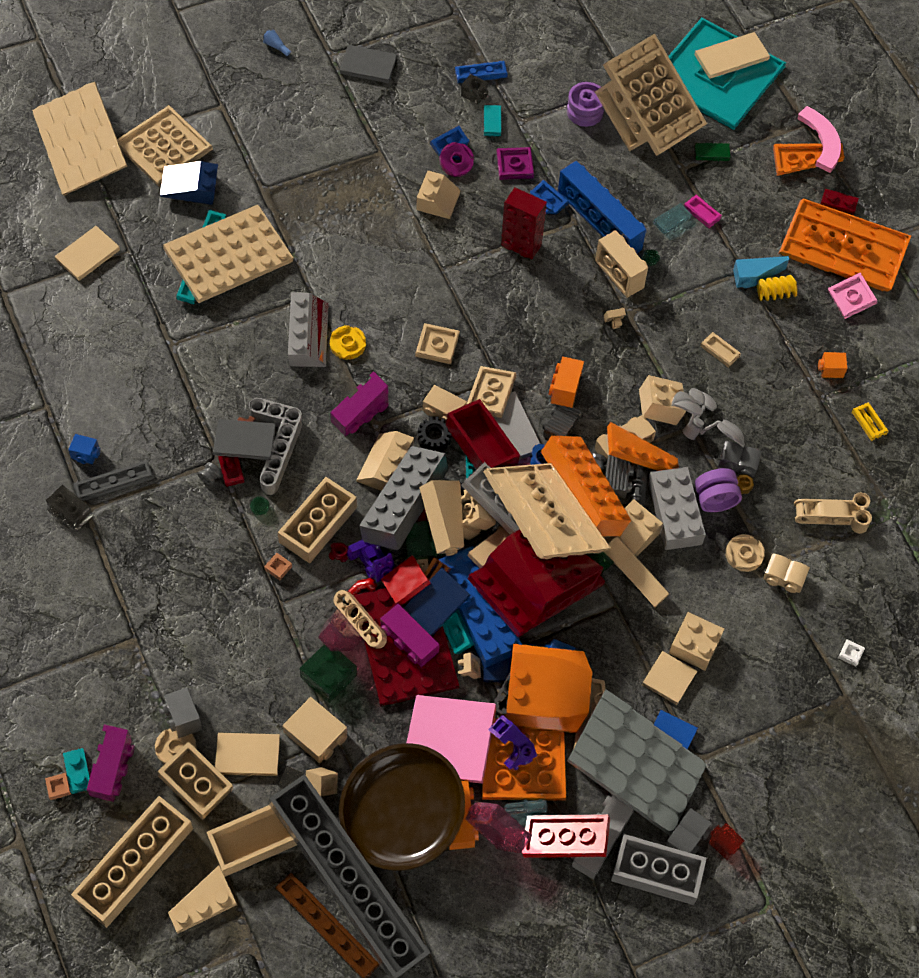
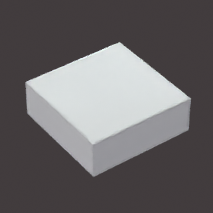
(851, 652)

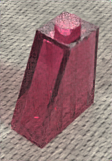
(339, 633)

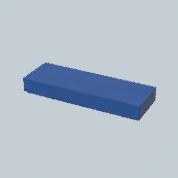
(484, 71)

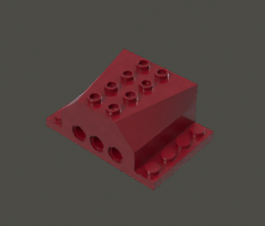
(533, 589)

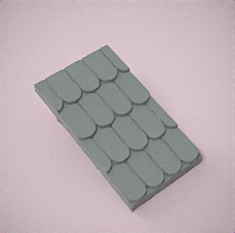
(637, 762)

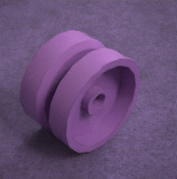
(584, 104)
(718, 490)

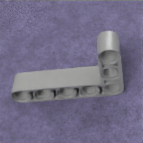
(281, 442)

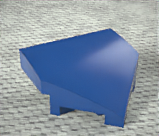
(453, 135)
(554, 199)

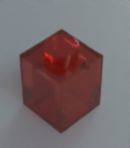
(725, 841)

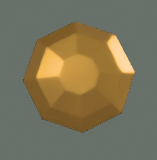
(745, 483)

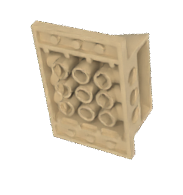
(648, 98)

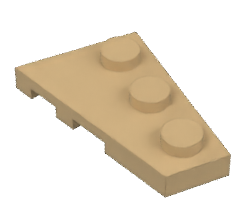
(203, 902)

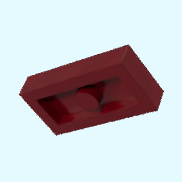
(839, 201)
(231, 470)

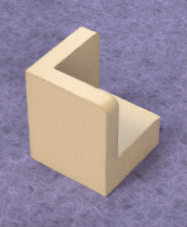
(323, 780)

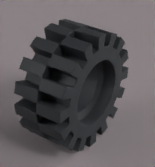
(434, 425)

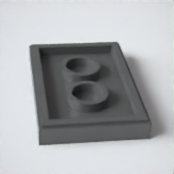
(368, 64)
(244, 439)

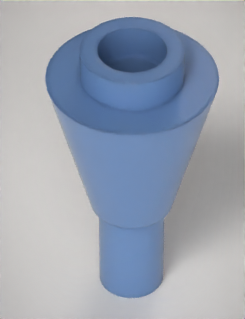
(272, 39)

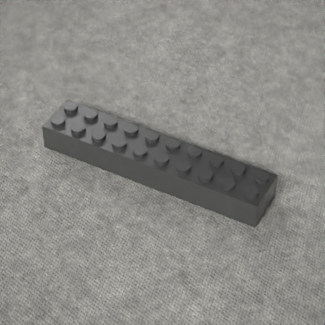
(348, 877)

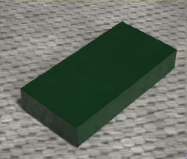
(712, 151)

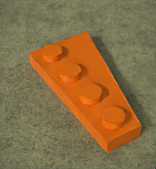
(798, 157)
(638, 451)

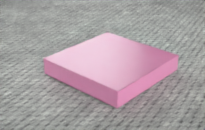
(852, 295)

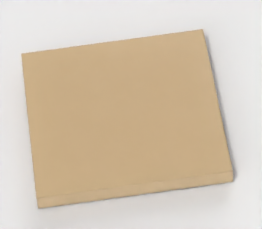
(163, 142)

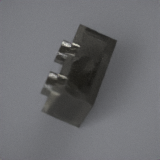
(68, 508)

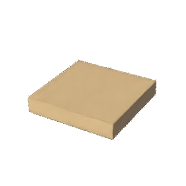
(437, 343)
(669, 678)

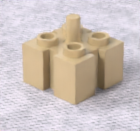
(474, 517)

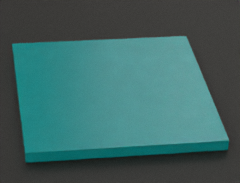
(728, 95)

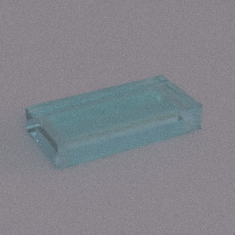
(672, 218)

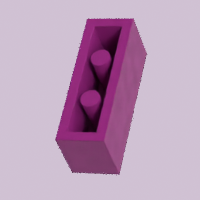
(409, 635)

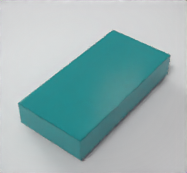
(492, 120)

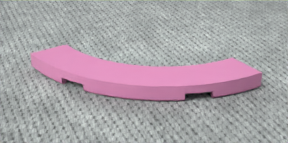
(828, 136)

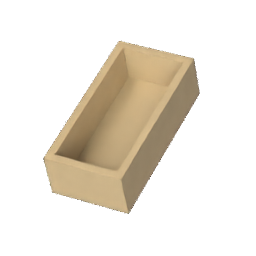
(249, 840)

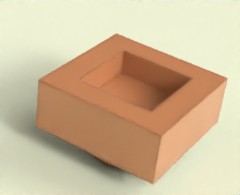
(278, 566)
(58, 786)

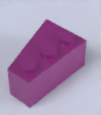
(361, 406)
(111, 764)

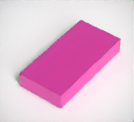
(702, 211)

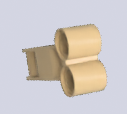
(835, 512)

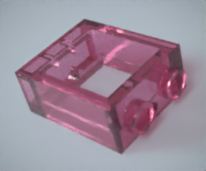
(498, 827)

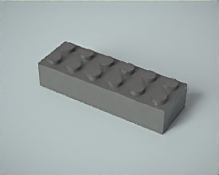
(401, 500)

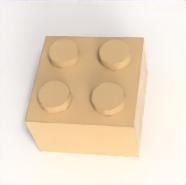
(657, 398)
(696, 641)

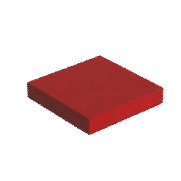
(405, 581)

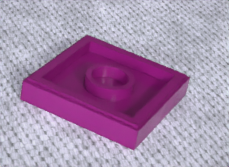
(515, 163)

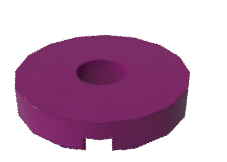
(452, 168)

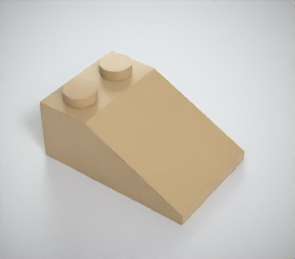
(641, 529)

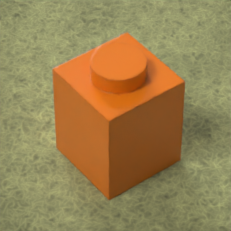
(833, 365)

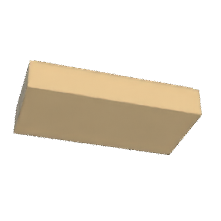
(720, 349)

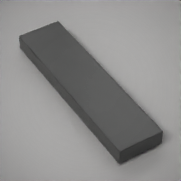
(113, 481)

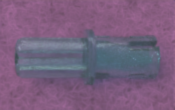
(526, 807)

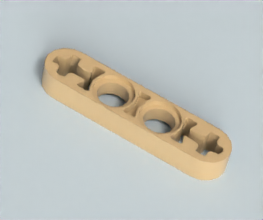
(361, 617)

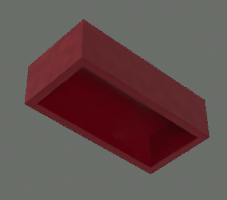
(523, 223)
(481, 436)

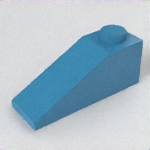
(750, 271)

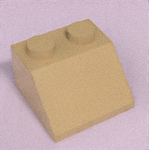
(437, 195)

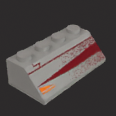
(307, 330)

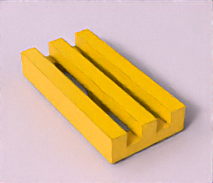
(867, 423)

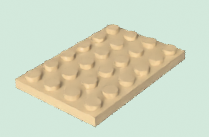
(228, 253)

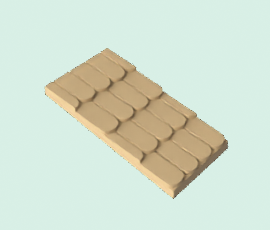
(79, 138)
(546, 510)

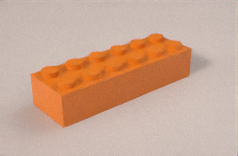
(587, 483)

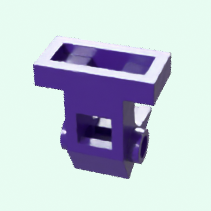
(368, 551)
(508, 731)

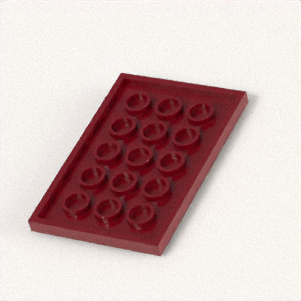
(392, 670)

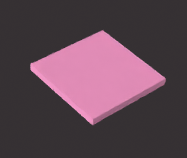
(456, 731)

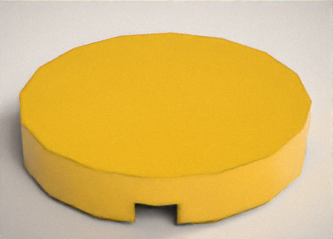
(347, 342)

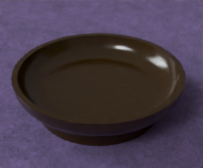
(402, 806)

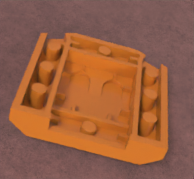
(548, 688)

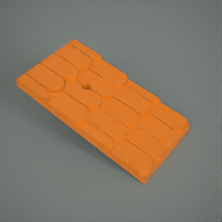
(845, 244)

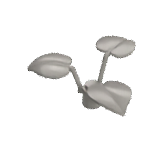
(695, 425)

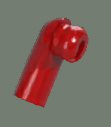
(363, 584)

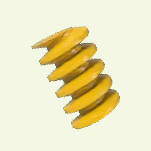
(775, 286)

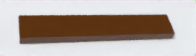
(327, 926)

